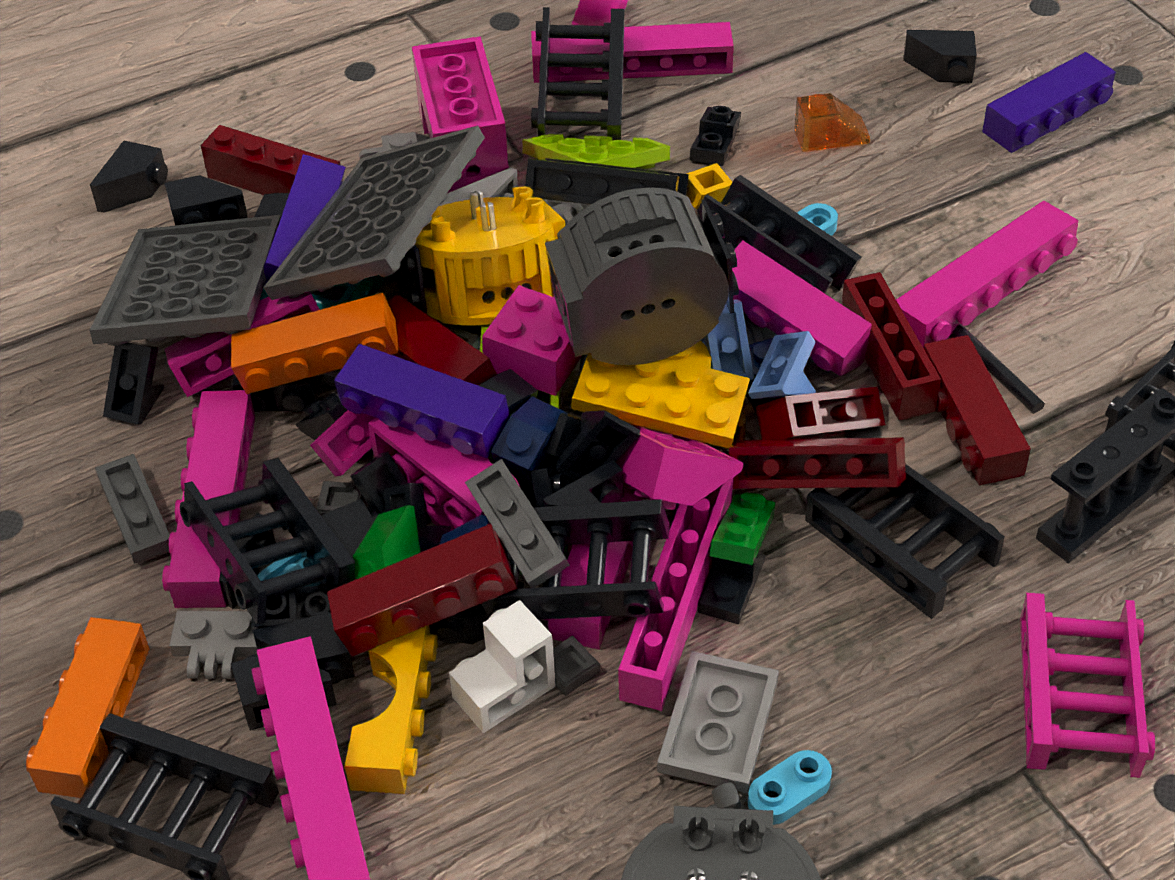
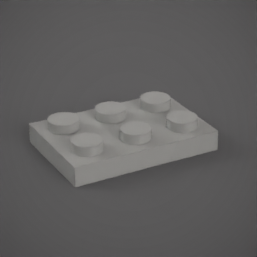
(718, 721)

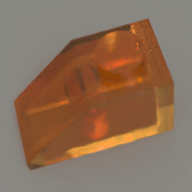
(827, 123)

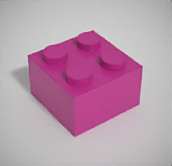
(531, 341)

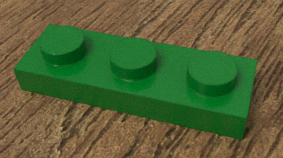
(743, 528)

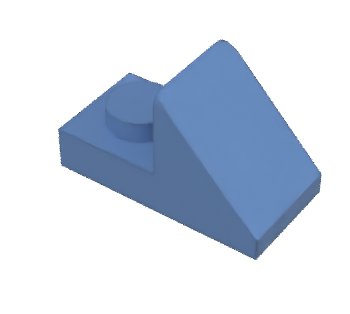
(729, 343)
(783, 367)

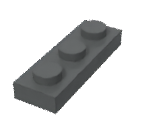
(134, 508)
(517, 524)

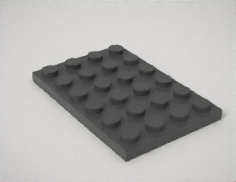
(375, 215)
(187, 281)

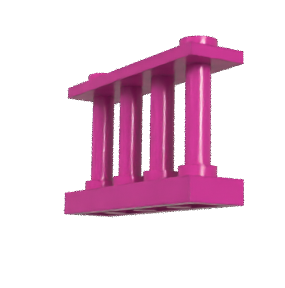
(1043, 699)

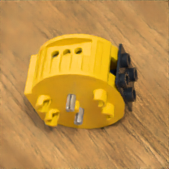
(479, 255)

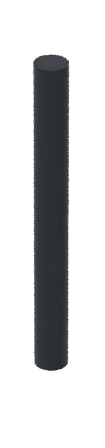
(1003, 374)

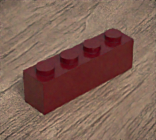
(252, 161)
(435, 346)
(893, 348)
(977, 413)
(820, 463)
(421, 590)

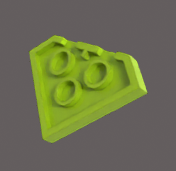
(598, 150)

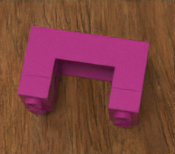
(458, 94)

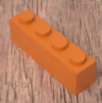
(311, 343)
(96, 684)

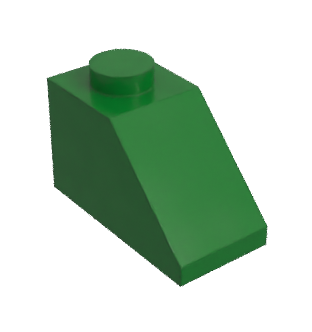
(387, 541)

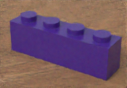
(1048, 102)
(311, 190)
(422, 400)

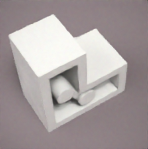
(509, 671)

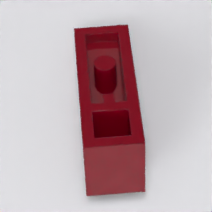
(820, 414)

